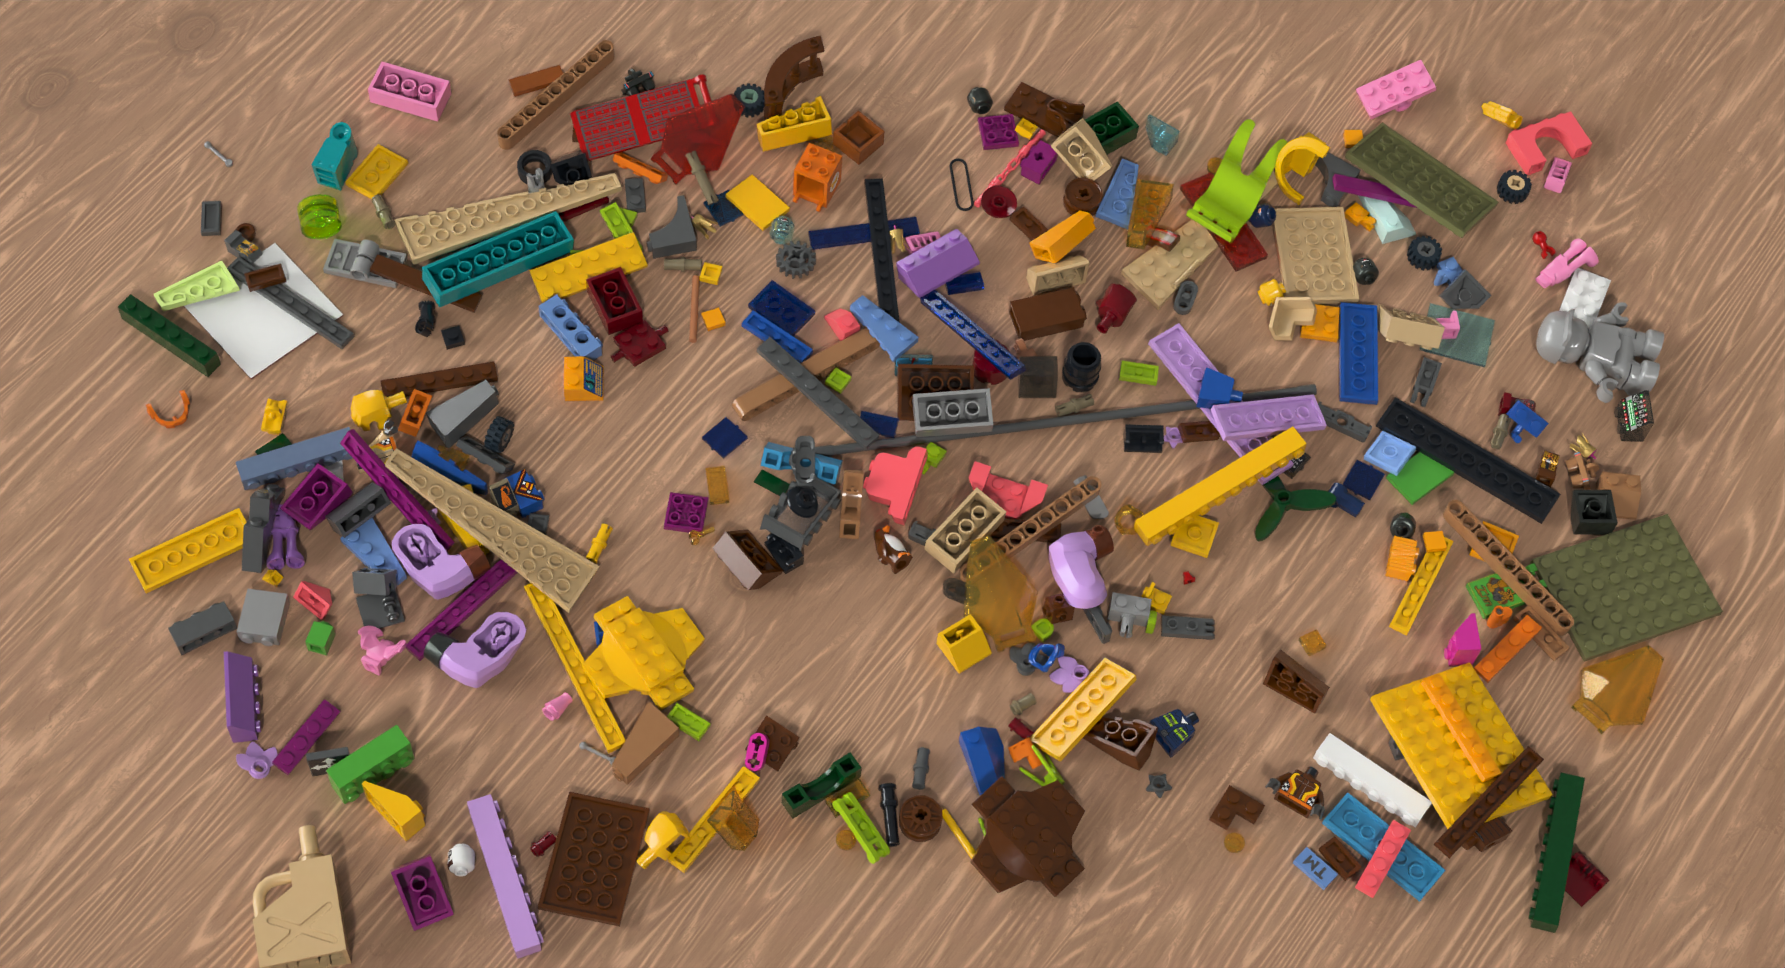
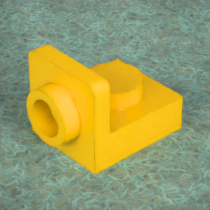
(1160, 599)

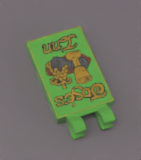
(1493, 591)

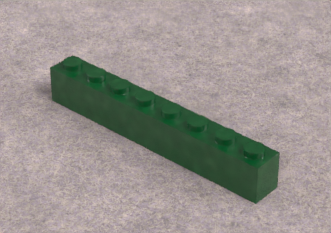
(1557, 852)

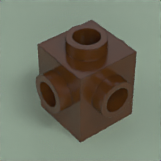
(1057, 609)

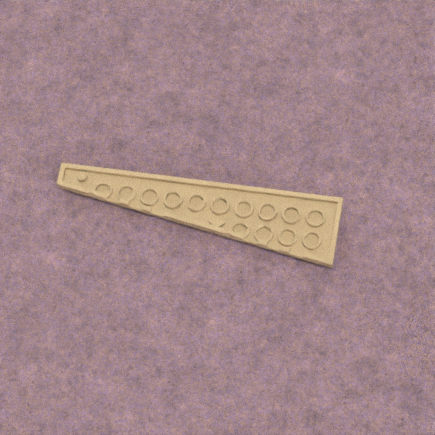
(456, 228)
(1159, 269)
(534, 555)

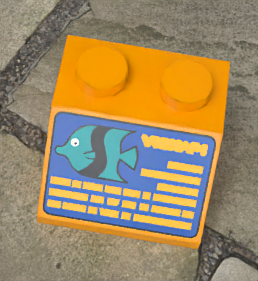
(583, 379)

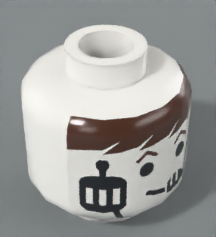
(461, 860)

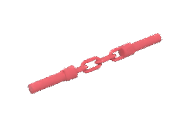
(1023, 152)

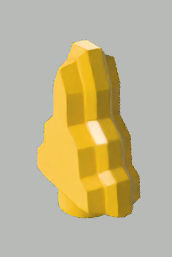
(1502, 115)

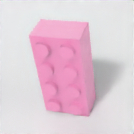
(409, 91)

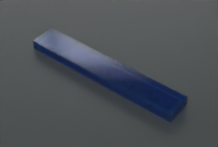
(857, 233)

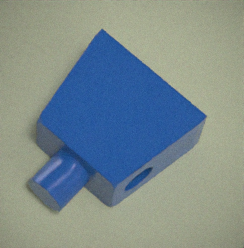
(1217, 390)

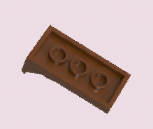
(1043, 110)

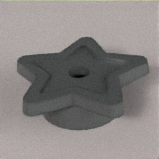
(1159, 779)

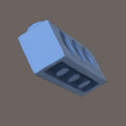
(550, 313)

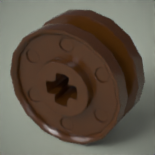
(1082, 195)
(918, 829)

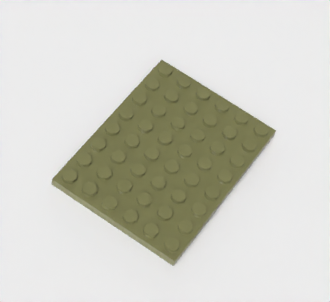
(1627, 587)

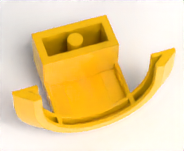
(1300, 156)

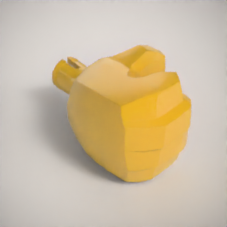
(374, 406)
(660, 835)

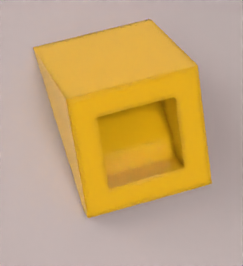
(273, 577)

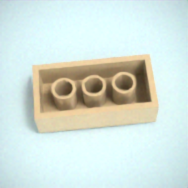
(972, 520)

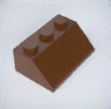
(747, 559)

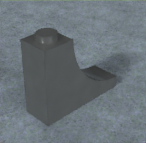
(1328, 167)
(676, 236)

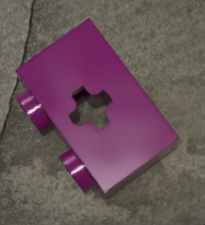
(1039, 162)

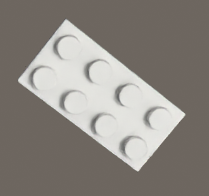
(1585, 295)

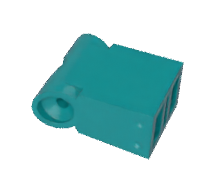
(335, 157)

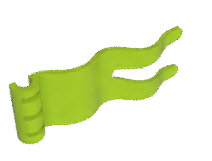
(1231, 194)

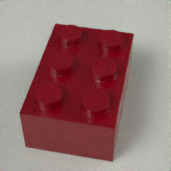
(614, 300)

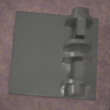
(380, 609)

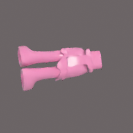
(1559, 270)

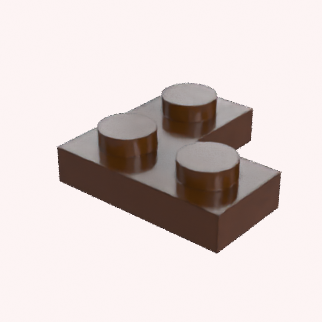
(1234, 804)

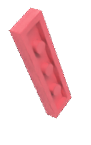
(1383, 859)

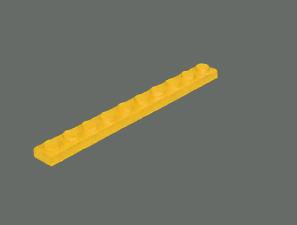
(572, 662)

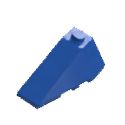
(430, 458)
(983, 755)

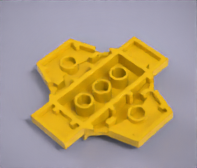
(643, 653)

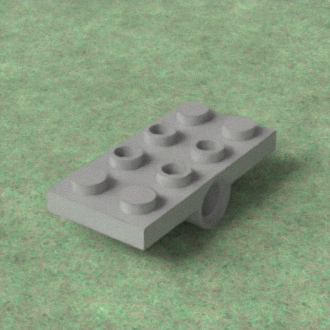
(355, 260)

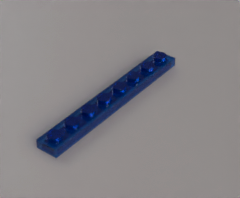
(973, 334)

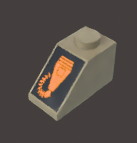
(504, 498)

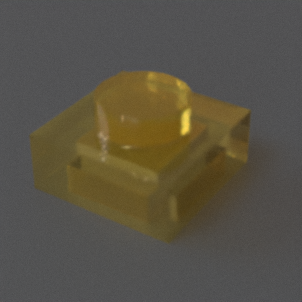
(1312, 642)

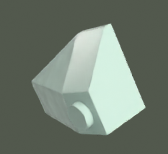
(1390, 221)

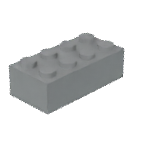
(952, 412)

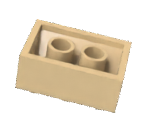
(1057, 276)

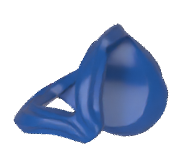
(1050, 650)

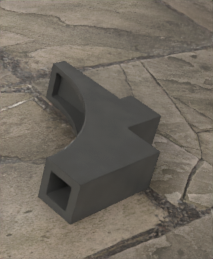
(258, 528)

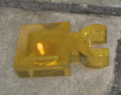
(460, 458)

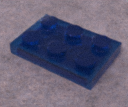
(782, 308)

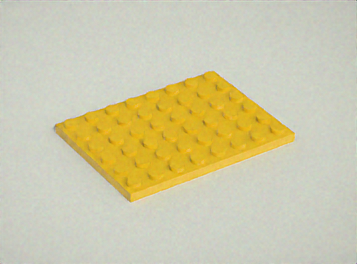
(1437, 755)

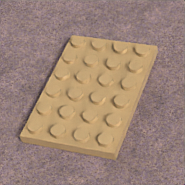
(1315, 254)

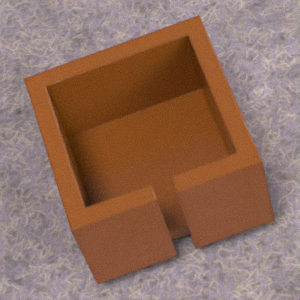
(858, 137)

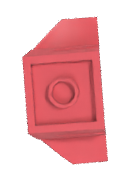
(1009, 495)

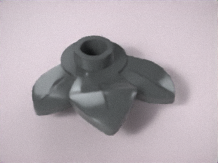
(1020, 657)

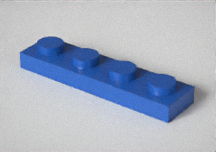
(764, 329)

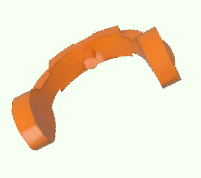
(171, 424)

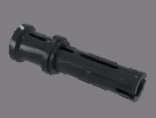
(889, 807)

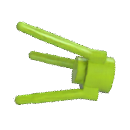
(1053, 774)

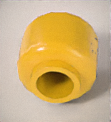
(1271, 290)

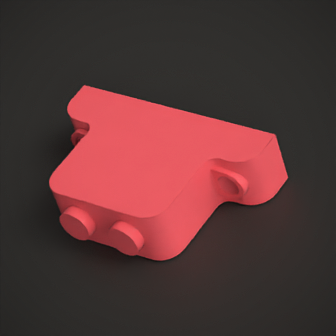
(895, 481)

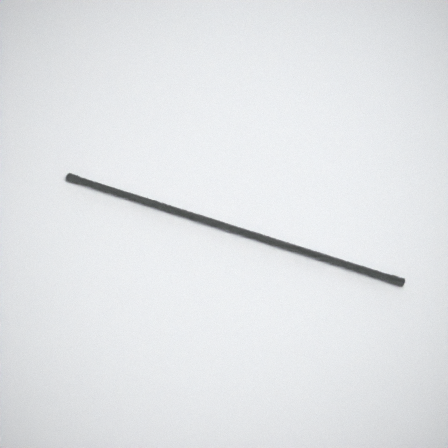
(831, 450)

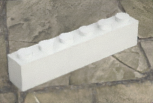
(1372, 780)

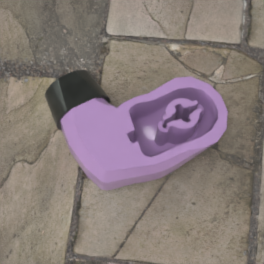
(483, 654)

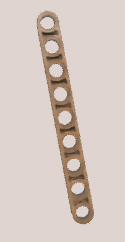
(555, 95)
(819, 366)
(1050, 512)
(1505, 557)

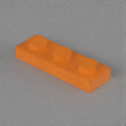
(640, 168)

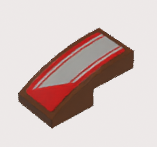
(1164, 239)

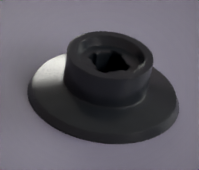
(797, 504)

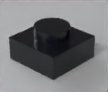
(453, 337)

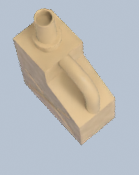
(308, 920)

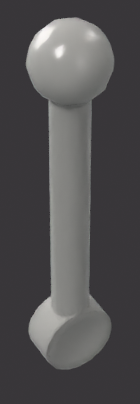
(228, 162)
(583, 745)

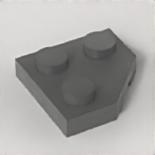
(1465, 293)

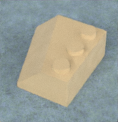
(1410, 328)

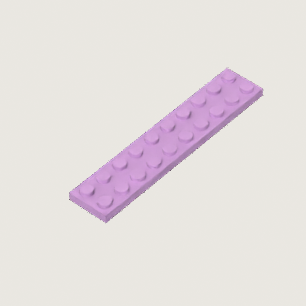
(1188, 366)

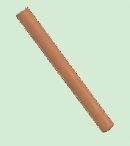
(694, 309)

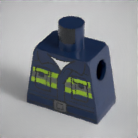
(1174, 730)

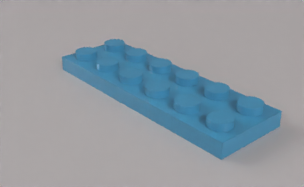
(1364, 832)

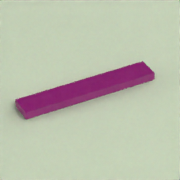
(1367, 189)

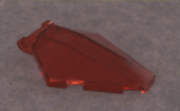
(699, 129)

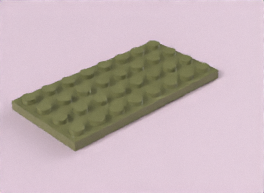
(1421, 180)

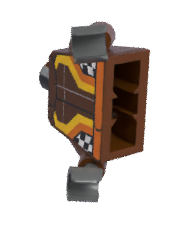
(1299, 792)

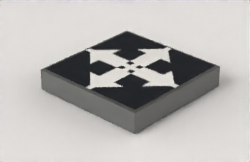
(322, 760)

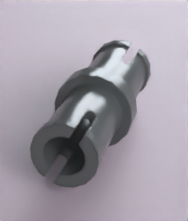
(921, 768)

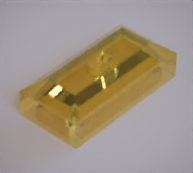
(858, 790)

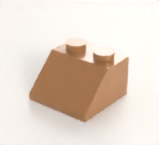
(1625, 492)

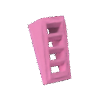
(1557, 176)
(918, 239)

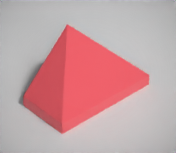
(314, 598)

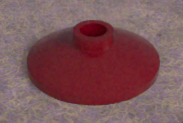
(1001, 196)

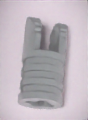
(536, 181)

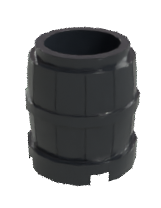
(1082, 367)

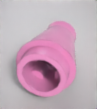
(556, 707)

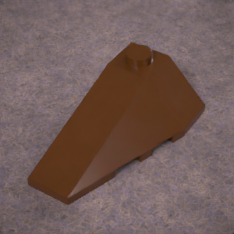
(1124, 740)

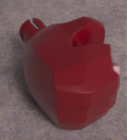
(1114, 307)

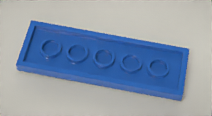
(1358, 353)

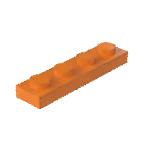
(1507, 648)

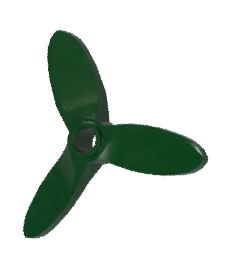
(1297, 500)

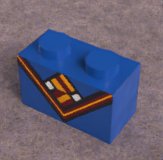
(526, 494)

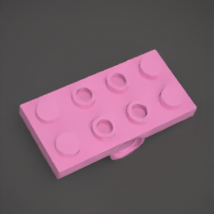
(1396, 90)

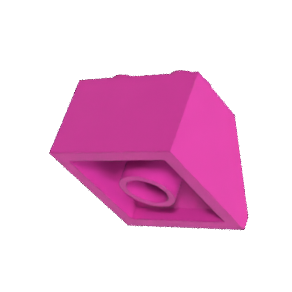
(1464, 644)

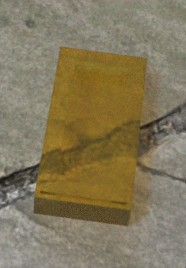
(717, 485)

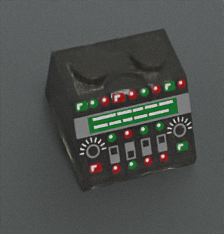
(1634, 417)

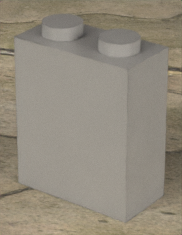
(263, 617)

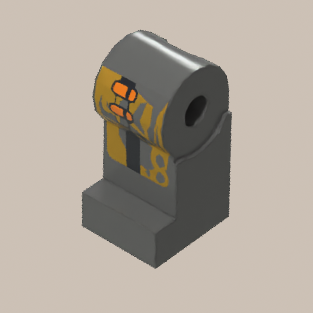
(242, 247)

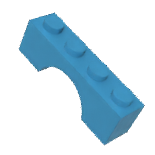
(777, 458)

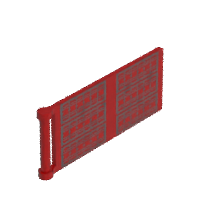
(634, 119)

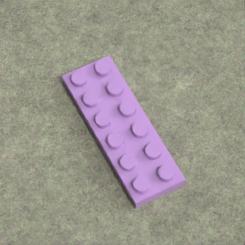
(1268, 417)

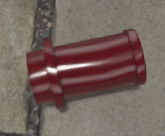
(1020, 729)
(543, 844)

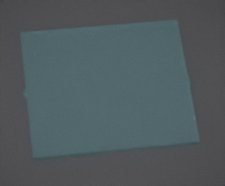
(1472, 340)

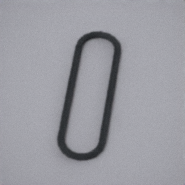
(954, 187)

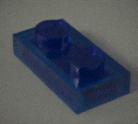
(965, 283)
(881, 424)

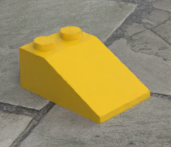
(396, 809)

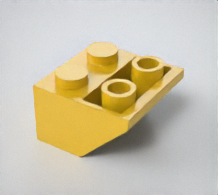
(964, 644)

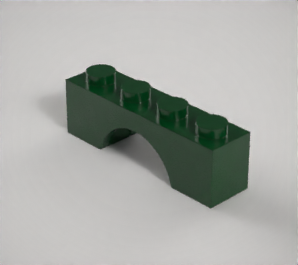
(804, 796)

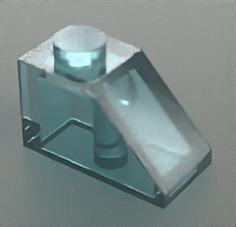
(1161, 135)

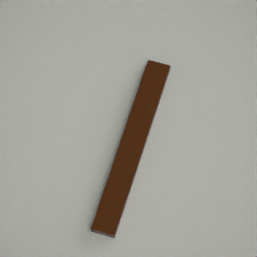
(1488, 802)

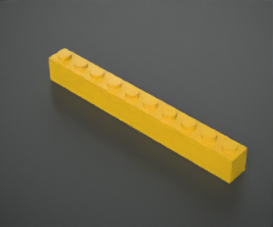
(1219, 486)

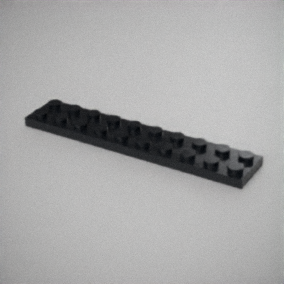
(1469, 460)

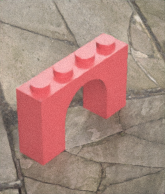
(1562, 128)

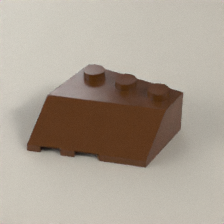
(1295, 682)

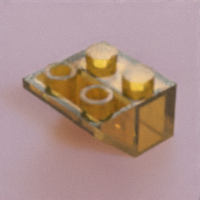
(735, 822)

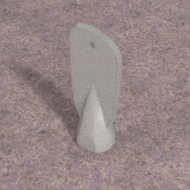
(1096, 507)

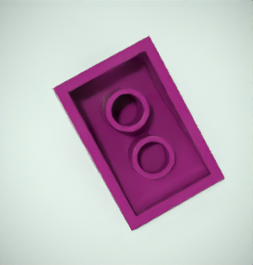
(316, 497)
(422, 892)

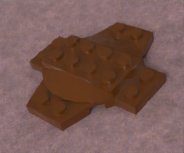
(1028, 836)

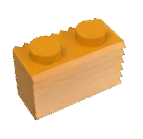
(1401, 558)

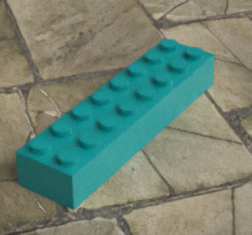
(497, 259)

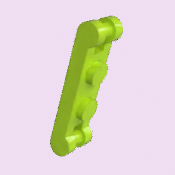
(861, 827)

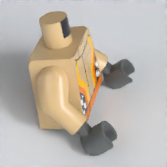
(383, 444)

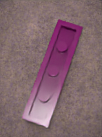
(306, 737)

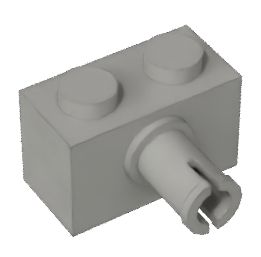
(1129, 611)

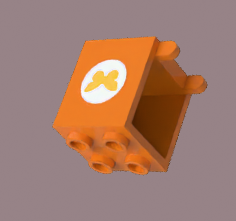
(817, 176)

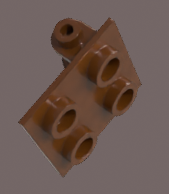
(780, 742)

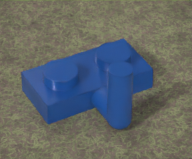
(1527, 420)

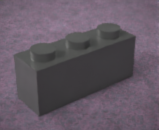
(358, 509)
(202, 627)

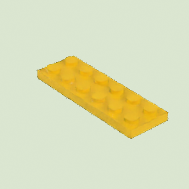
(570, 273)
(189, 551)
(1082, 709)

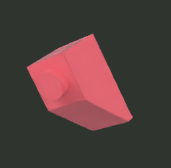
(842, 323)

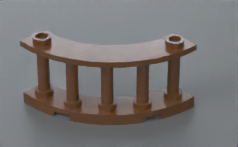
(788, 73)

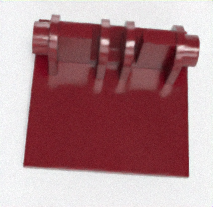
(1583, 879)

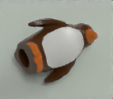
(891, 550)

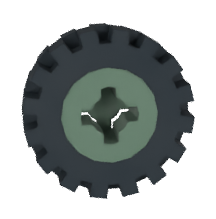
(752, 106)

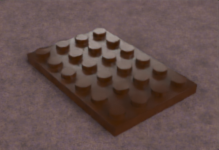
(594, 859)

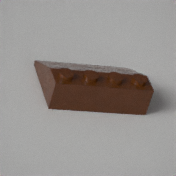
(929, 379)

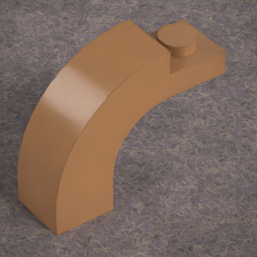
(851, 504)

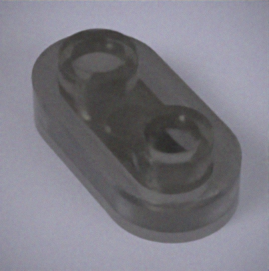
(960, 589)

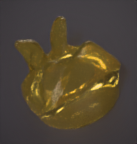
(1127, 509)

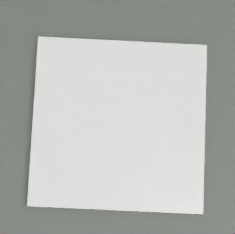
(253, 327)

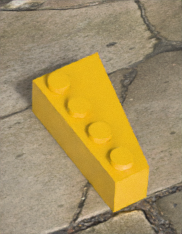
(795, 126)

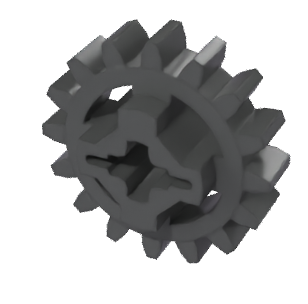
(795, 259)

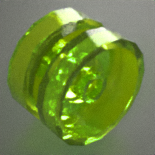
(319, 216)

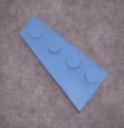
(1119, 197)
(889, 332)
(372, 549)

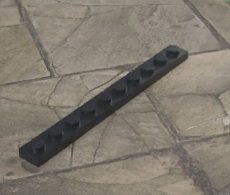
(881, 247)

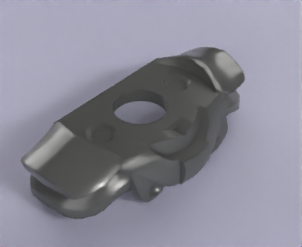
(803, 449)

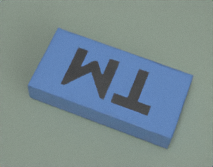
(1315, 868)

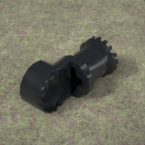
(426, 318)

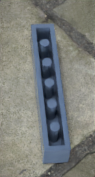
(292, 459)

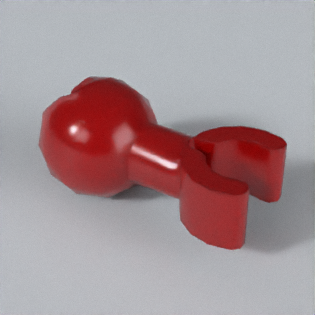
(1540, 238)

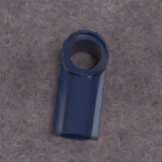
(1345, 500)

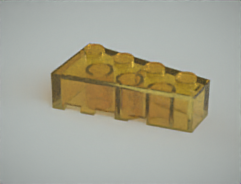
(1148, 208)

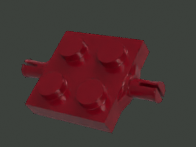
(639, 343)

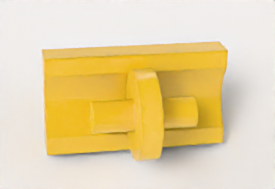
(274, 416)

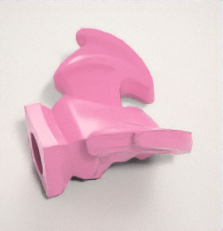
(377, 651)

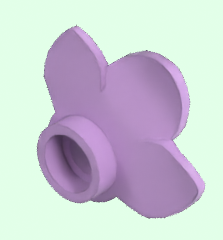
(1067, 674)
(257, 758)

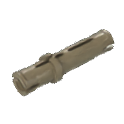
(699, 171)

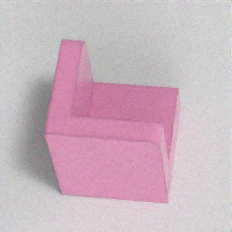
(1451, 326)

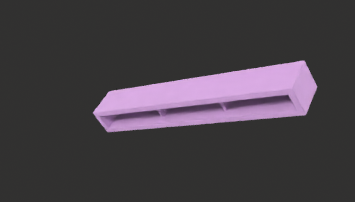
(504, 876)

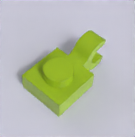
(935, 456)

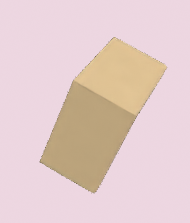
(1289, 313)

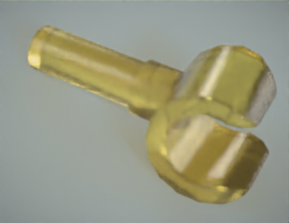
(698, 535)

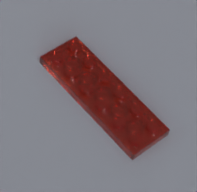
(1245, 248)

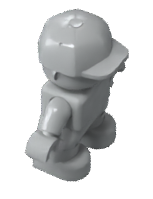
(1604, 350)

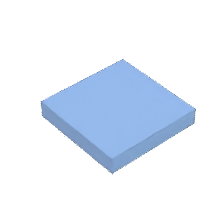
(1389, 453)

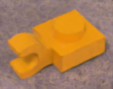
(1358, 215)

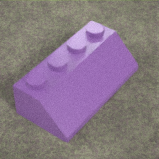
(937, 263)
(241, 697)

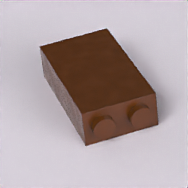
(1047, 314)

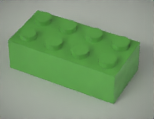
(370, 763)

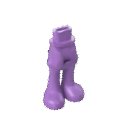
(284, 527)

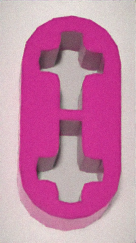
(752, 750)

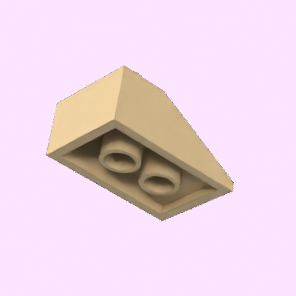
(1082, 151)

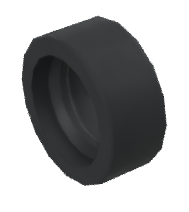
(534, 156)

